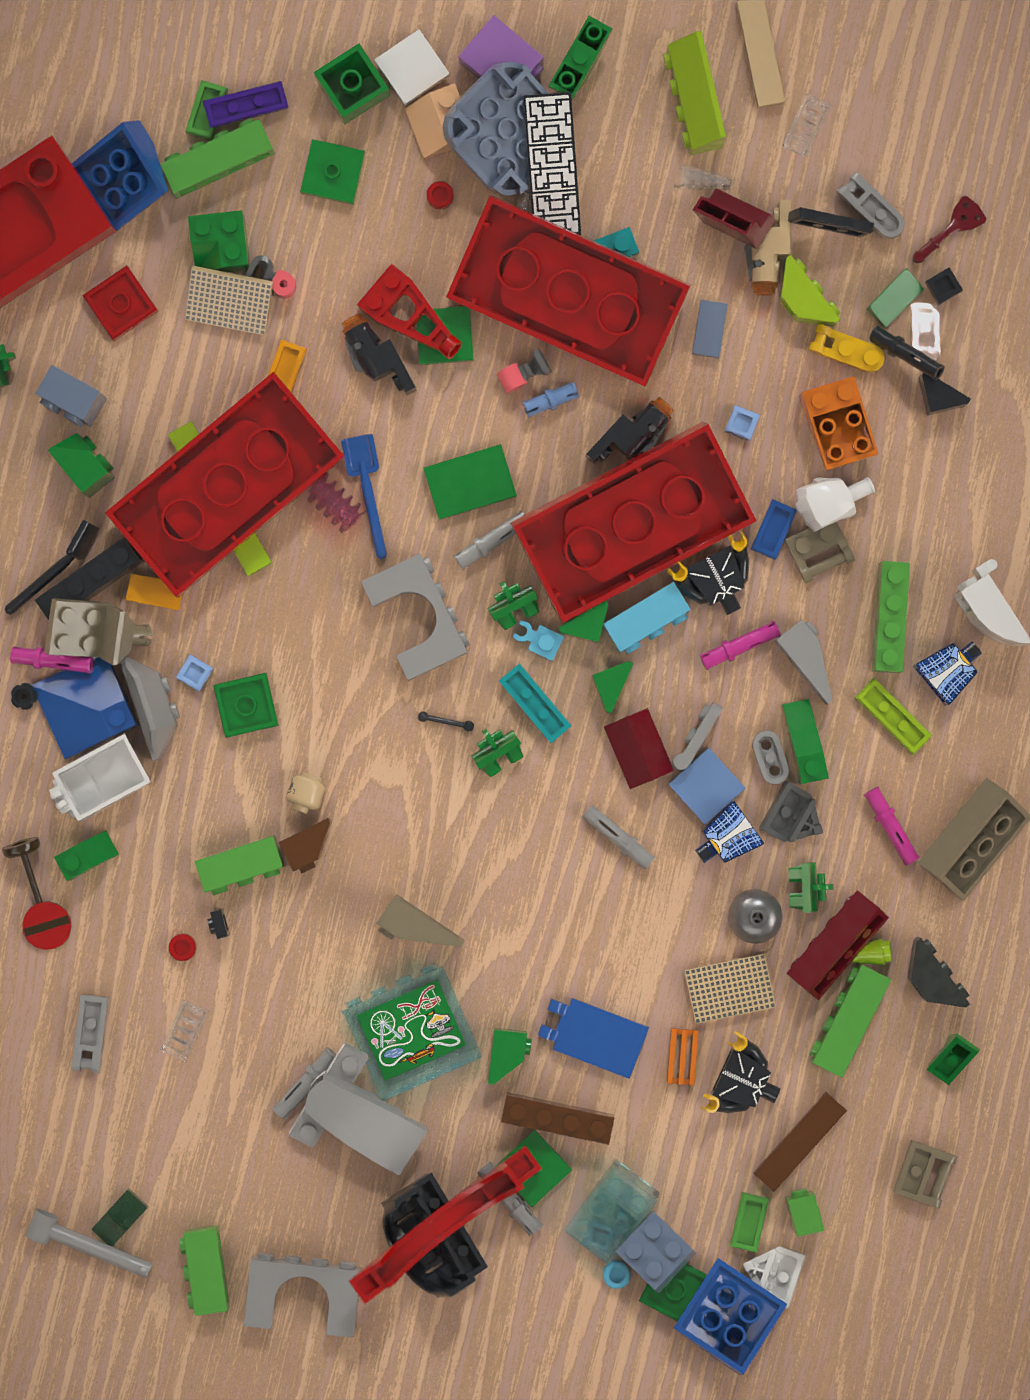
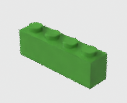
(217, 158)
(890, 617)
(849, 1020)

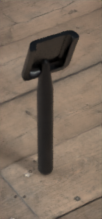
(75, 550)

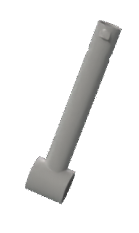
(45, 1227)

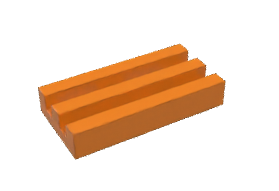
(681, 1080)

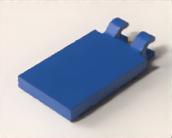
(596, 1036)

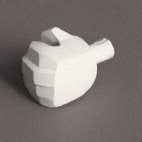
(829, 500)

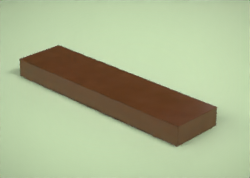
(799, 1141)

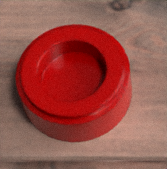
(440, 195)
(182, 947)

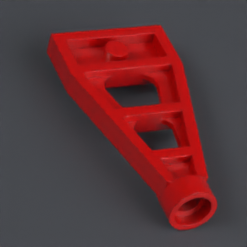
(386, 294)

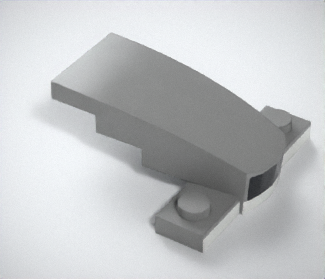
(357, 1115)

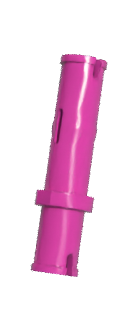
(737, 646)
(39, 659)
(889, 822)

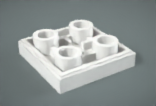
(412, 67)

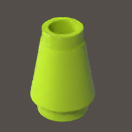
(875, 952)

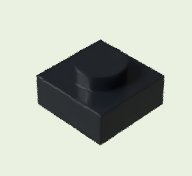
(943, 286)
(218, 924)

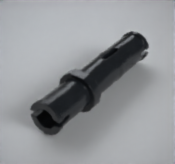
(898, 347)

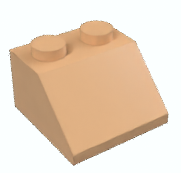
(428, 118)

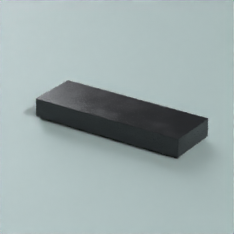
(830, 222)

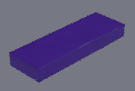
(245, 104)

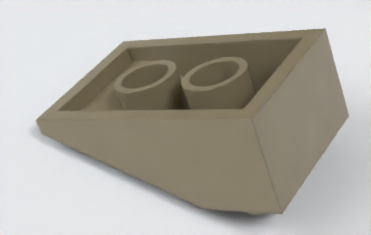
(410, 923)

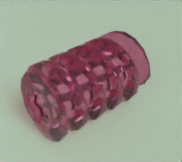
(335, 503)

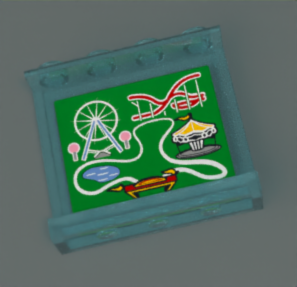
(412, 1032)

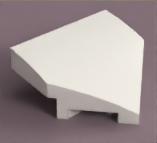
(777, 1271)

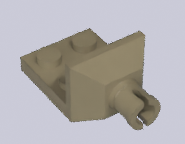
(93, 630)

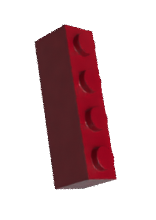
(837, 945)

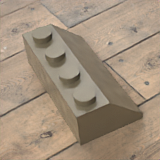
(974, 839)

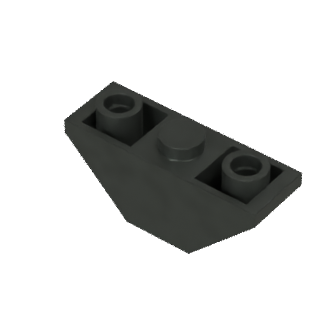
(933, 978)

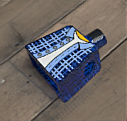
(949, 670)
(728, 835)

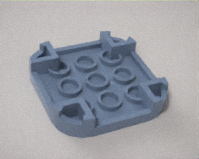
(490, 128)

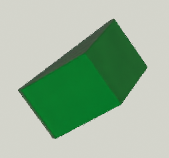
(587, 625)
(610, 683)

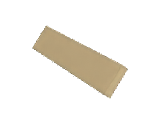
(760, 53)

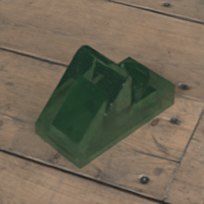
(119, 1217)

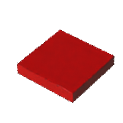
(120, 303)

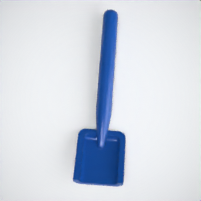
(360, 460)

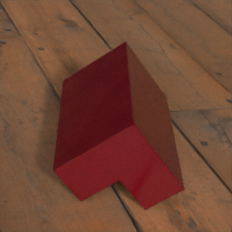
(734, 217)
(638, 748)

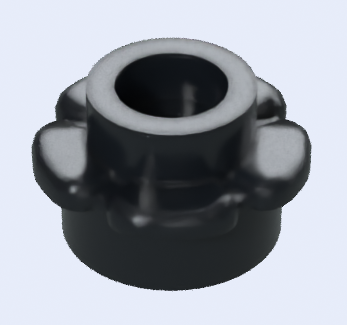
(18, 701)

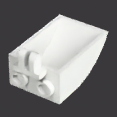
(988, 608)
(98, 779)

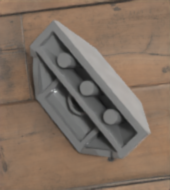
(152, 705)

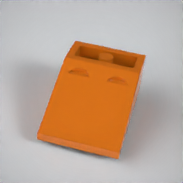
(838, 423)

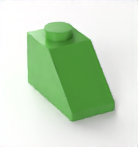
(804, 1212)

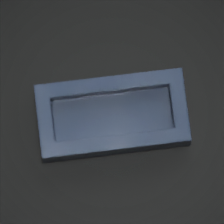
(709, 329)

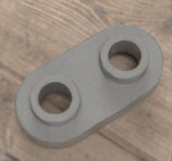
(770, 757)

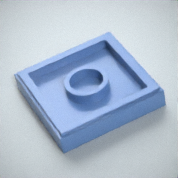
(706, 786)

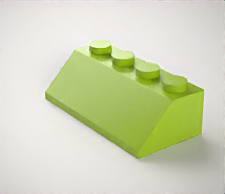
(695, 94)

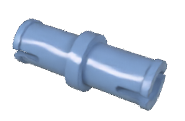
(550, 399)

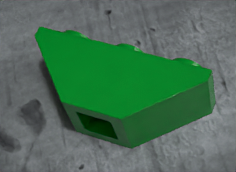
(581, 57)

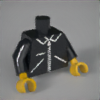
(716, 576)
(741, 1079)

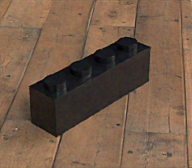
(93, 576)

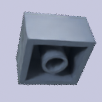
(71, 396)
(655, 1252)

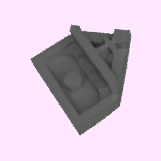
(792, 815)

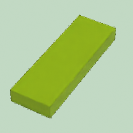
(893, 716)

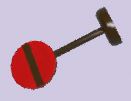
(45, 923)

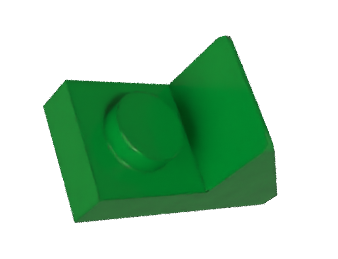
(952, 1058)

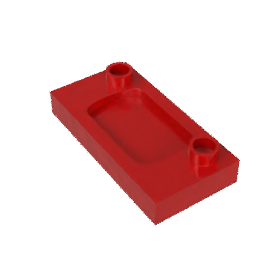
(44, 218)
(568, 290)
(225, 485)
(633, 521)

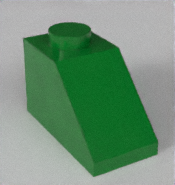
(86, 855)
(507, 1052)

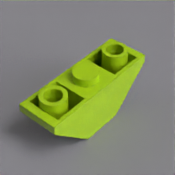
(804, 297)

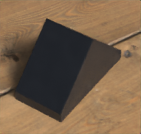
(940, 396)

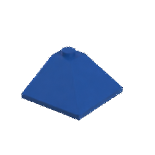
(123, 172)
(85, 707)
(730, 1317)

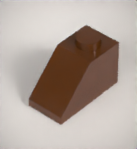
(306, 846)

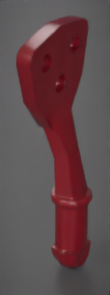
(955, 225)

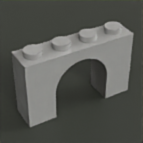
(414, 578)
(270, 1273)

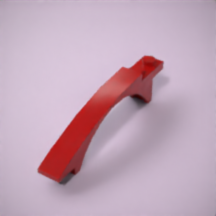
(473, 1200)

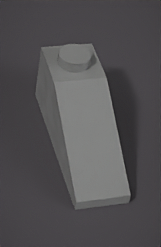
(805, 654)

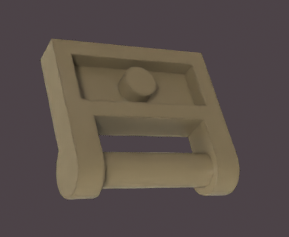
(810, 543)
(916, 1171)

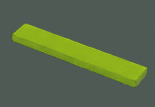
(251, 552)

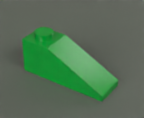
(805, 742)

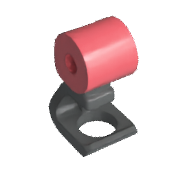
(283, 282)
(516, 376)

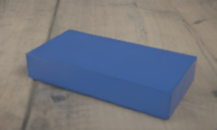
(773, 529)

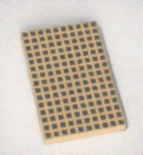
(228, 300)
(729, 988)

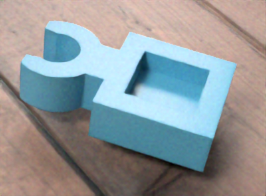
(543, 641)

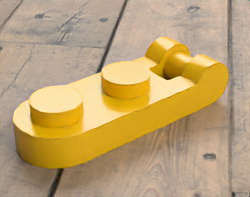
(847, 350)

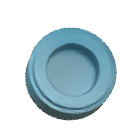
(616, 1274)

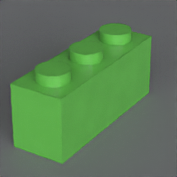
(240, 865)
(205, 1270)

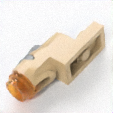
(763, 262)

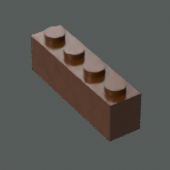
(557, 1118)

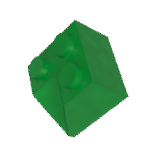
(351, 83)
(220, 241)
(82, 465)

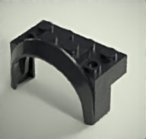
(460, 1254)

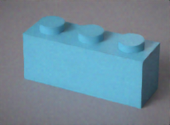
(647, 618)

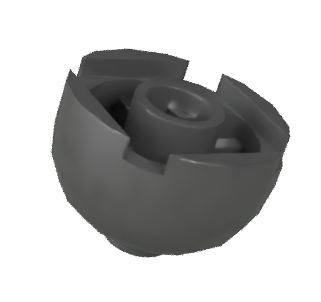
(742, 911)

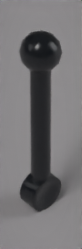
(423, 717)

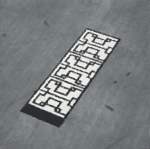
(552, 159)

